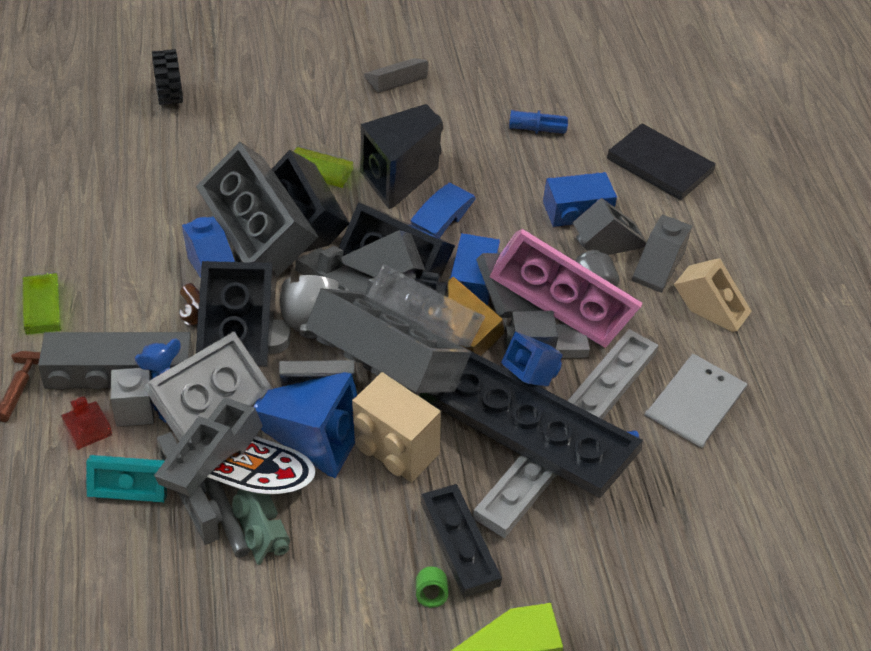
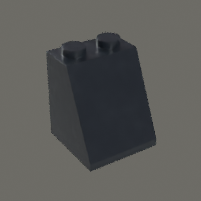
(400, 152)

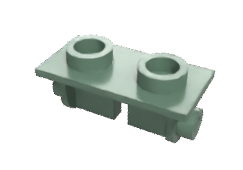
(260, 534)

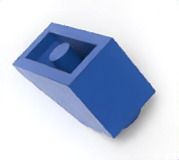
(206, 242)
(532, 360)

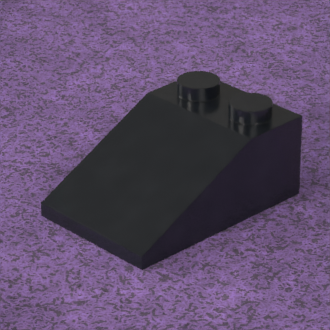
(237, 300)

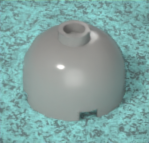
(299, 299)

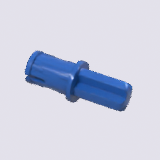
(538, 122)

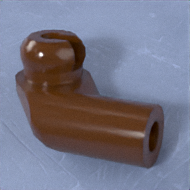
(191, 296)

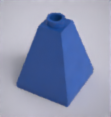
(313, 419)

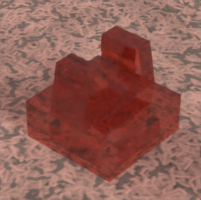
(86, 423)

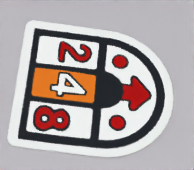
(265, 469)

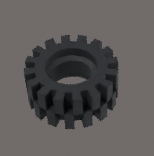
(167, 77)

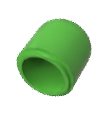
(431, 576)

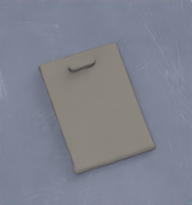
(696, 401)

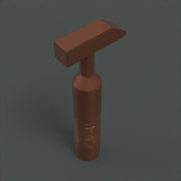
(18, 382)

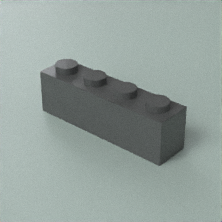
(87, 358)

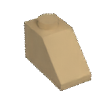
(713, 294)

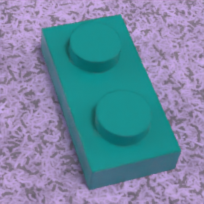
(124, 478)

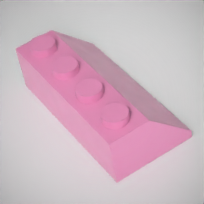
(564, 287)

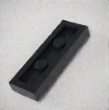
(460, 540)

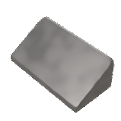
(397, 74)

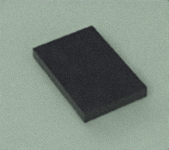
(661, 161)

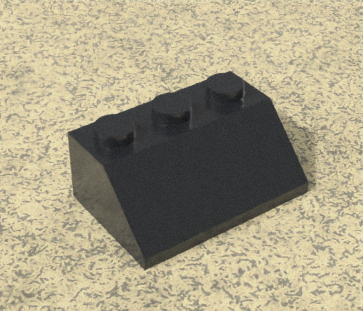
(312, 197)
(372, 224)

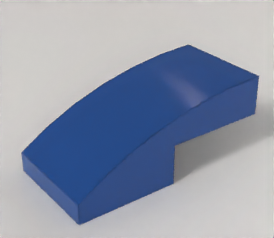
(442, 208)

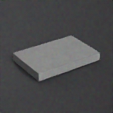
(204, 380)

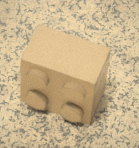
(396, 427)

